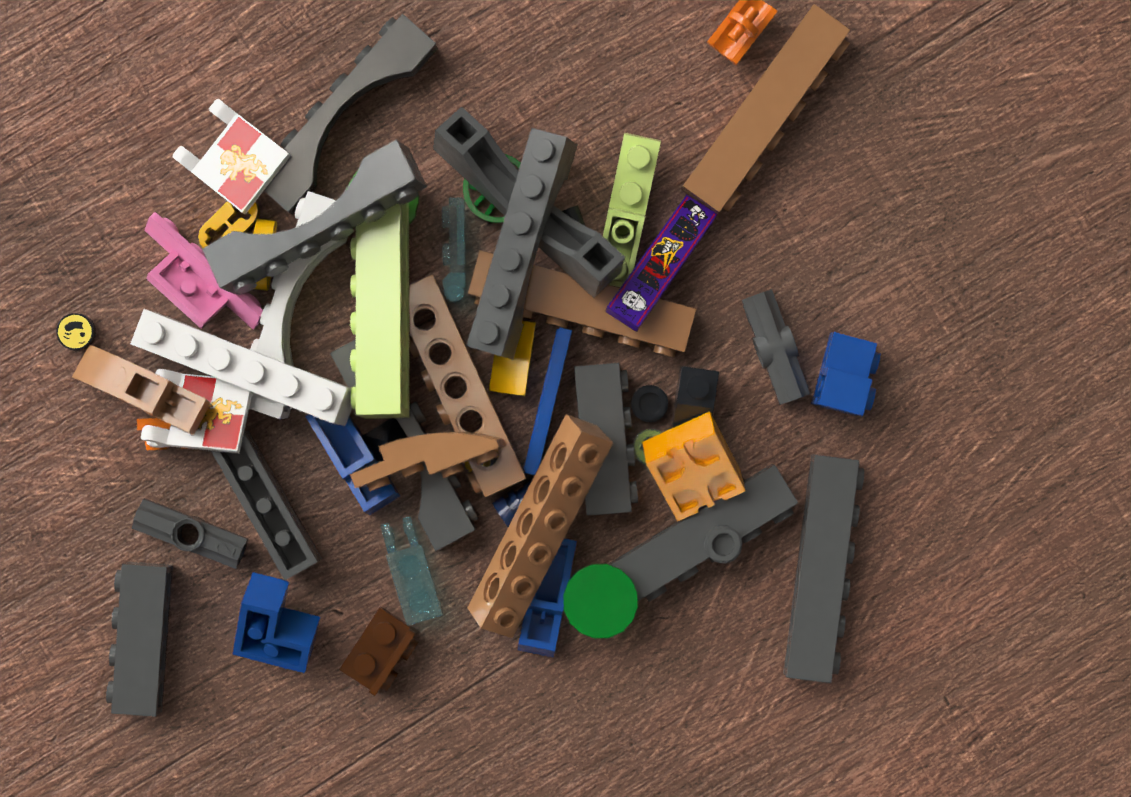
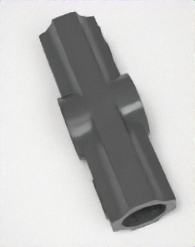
(775, 347)
(168, 525)

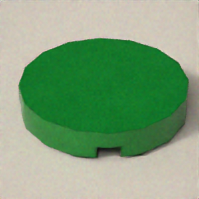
(600, 600)

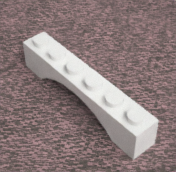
(278, 315)
(243, 367)

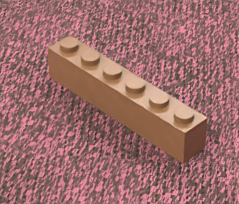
(766, 109)
(565, 301)

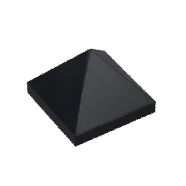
(383, 434)

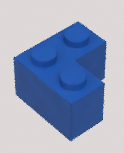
(844, 375)
(269, 630)

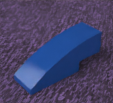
(351, 454)
(545, 612)

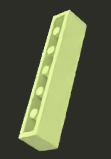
(381, 316)

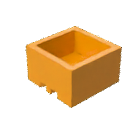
(693, 466)

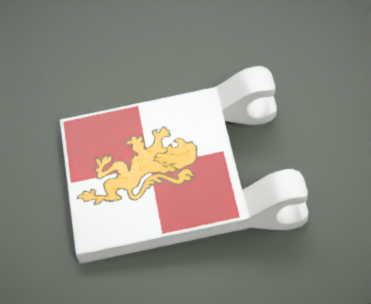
(238, 162)
(222, 423)

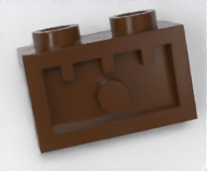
(379, 650)

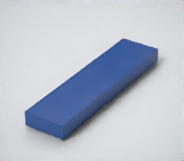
(547, 400)

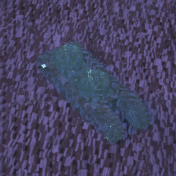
(455, 251)
(411, 575)

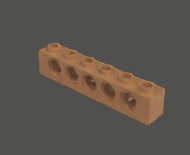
(427, 296)
(539, 526)

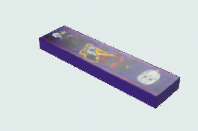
(661, 263)

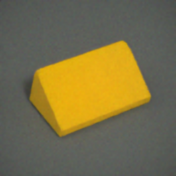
(511, 375)

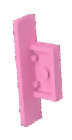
(189, 281)

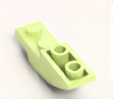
(630, 199)

